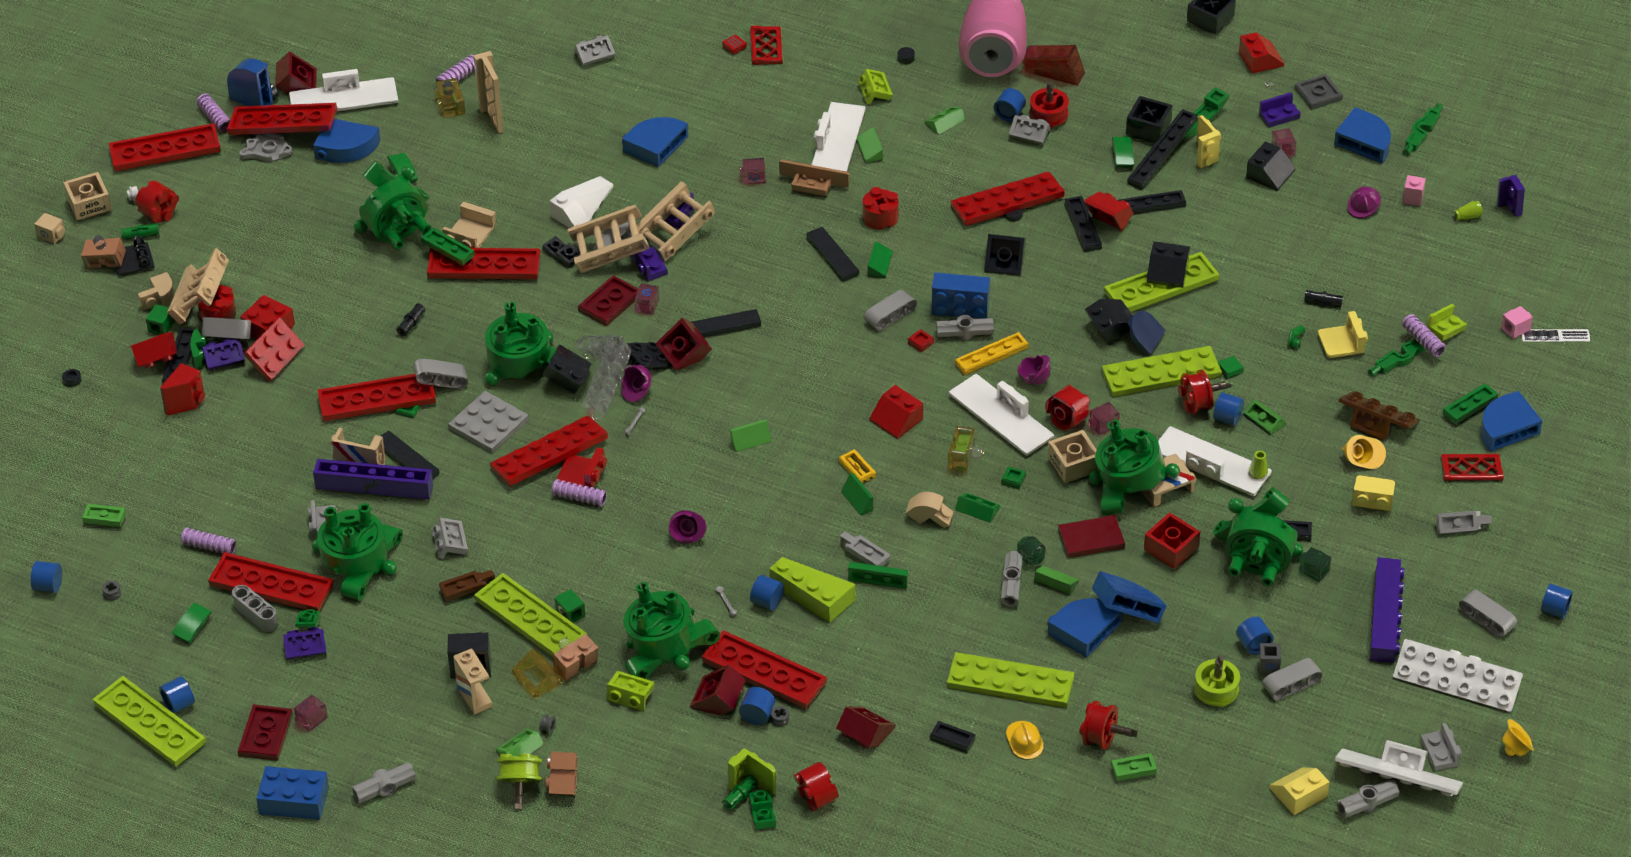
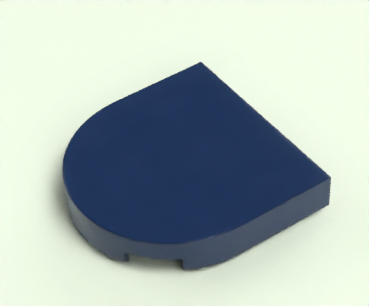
(1145, 331)

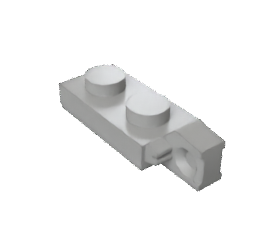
(1460, 521)
(864, 549)

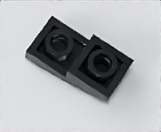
(560, 251)

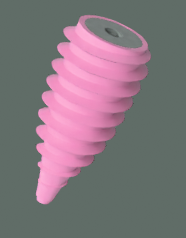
(993, 36)

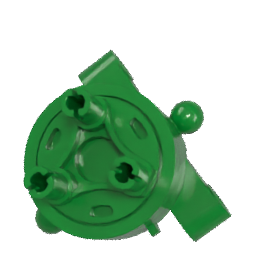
(393, 207)
(516, 345)
(1128, 463)
(1258, 538)
(356, 546)
(663, 631)

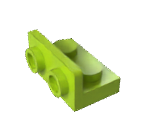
(873, 85)
(1444, 323)
(629, 690)

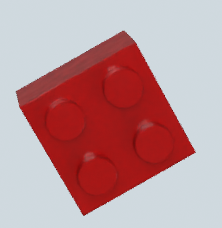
(264, 313)
(1172, 540)

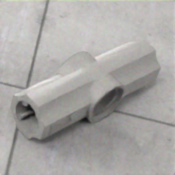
(965, 327)
(1011, 579)
(383, 782)
(1367, 798)

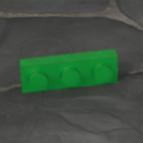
(447, 246)
(1470, 403)
(878, 575)

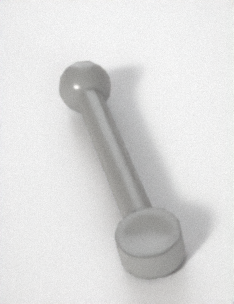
(641, 411)
(720, 590)

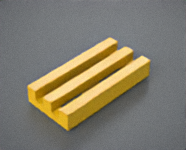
(853, 467)

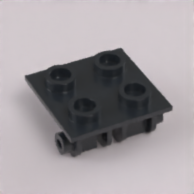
(136, 257)
(648, 355)

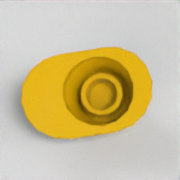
(1365, 452)
(1024, 739)
(1516, 740)

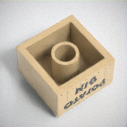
(87, 196)
(1072, 456)

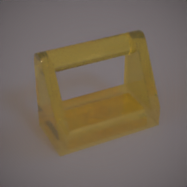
(535, 658)

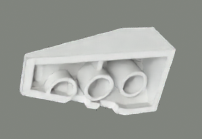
(580, 202)

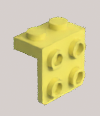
(1208, 143)
(1344, 339)
(1373, 493)

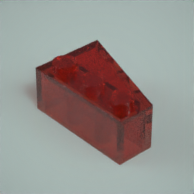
(1054, 62)

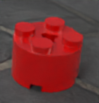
(156, 201)
(880, 208)
(222, 305)
(1067, 407)
(816, 786)

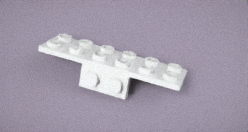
(348, 92)
(837, 135)
(1002, 411)
(1211, 460)
(1458, 675)
(1401, 763)

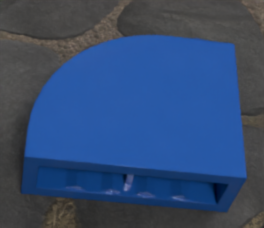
(250, 83)
(1364, 135)
(655, 139)
(346, 142)
(1509, 421)
(1128, 597)
(1083, 625)

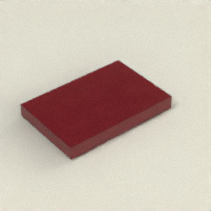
(609, 300)
(1091, 536)
(265, 732)

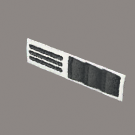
(1540, 335)

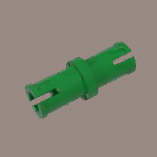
(145, 230)
(740, 792)

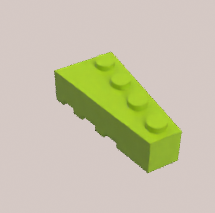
(813, 588)

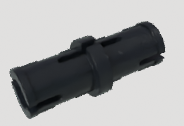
(1323, 298)
(410, 319)

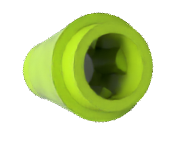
(1469, 211)
(1258, 466)

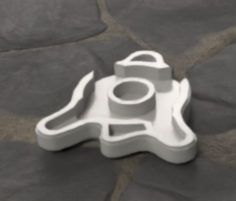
(266, 148)

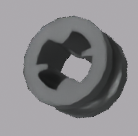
(107, 586)
(778, 711)
(547, 723)

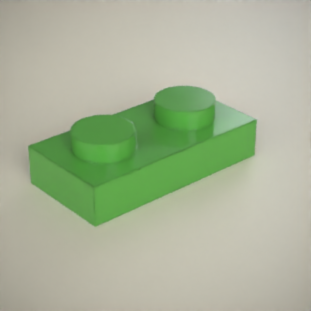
(104, 515)
(1134, 767)

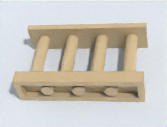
(669, 206)
(612, 252)
(198, 286)

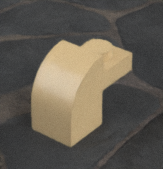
(160, 293)
(929, 505)

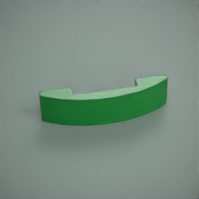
(1210, 108)

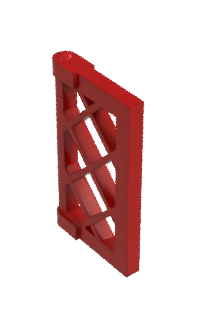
(766, 59)
(1480, 458)

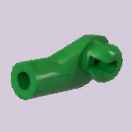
(1293, 340)

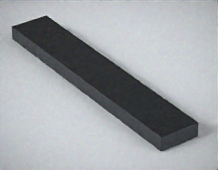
(1162, 149)

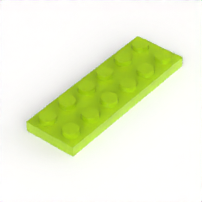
(1138, 293)
(1159, 370)
(527, 614)
(1010, 680)
(149, 721)

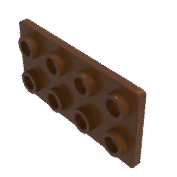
(1375, 417)

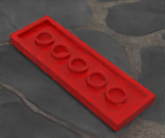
(282, 118)
(164, 147)
(1007, 198)
(488, 264)
(374, 397)
(549, 450)
(272, 581)
(766, 669)

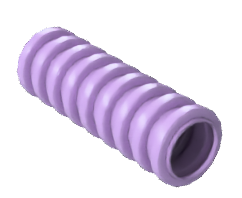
(459, 70)
(213, 112)
(1423, 335)
(579, 493)
(208, 541)

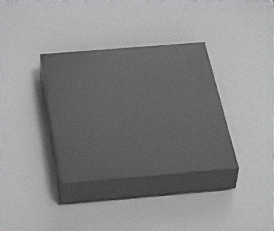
(1318, 91)

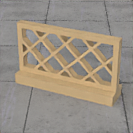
(488, 88)

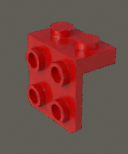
(583, 469)

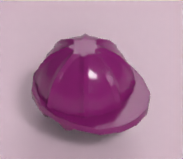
(1364, 202)
(1035, 369)
(635, 382)
(687, 526)

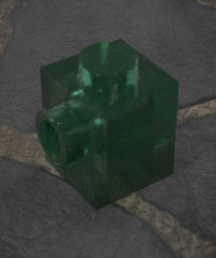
(1314, 564)

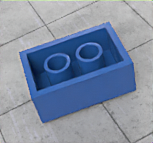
(960, 295)
(292, 792)

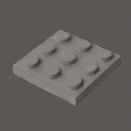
(488, 422)

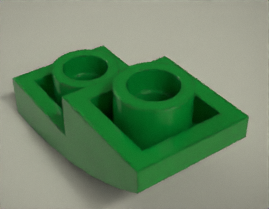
(1123, 152)
(399, 161)
(197, 343)
(308, 618)
(190, 622)
(762, 809)

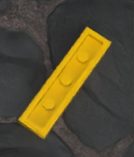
(991, 353)

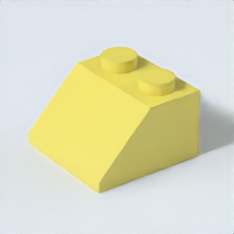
(1301, 789)

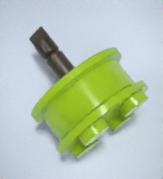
(1217, 682)
(518, 771)

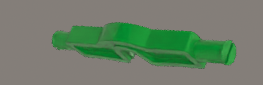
(1418, 133)
(1394, 359)

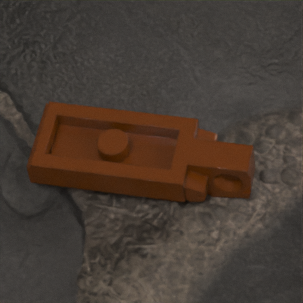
(465, 584)

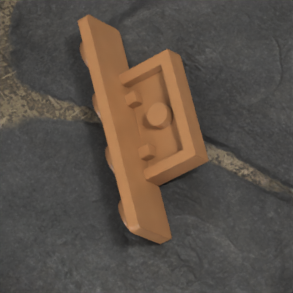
(813, 178)

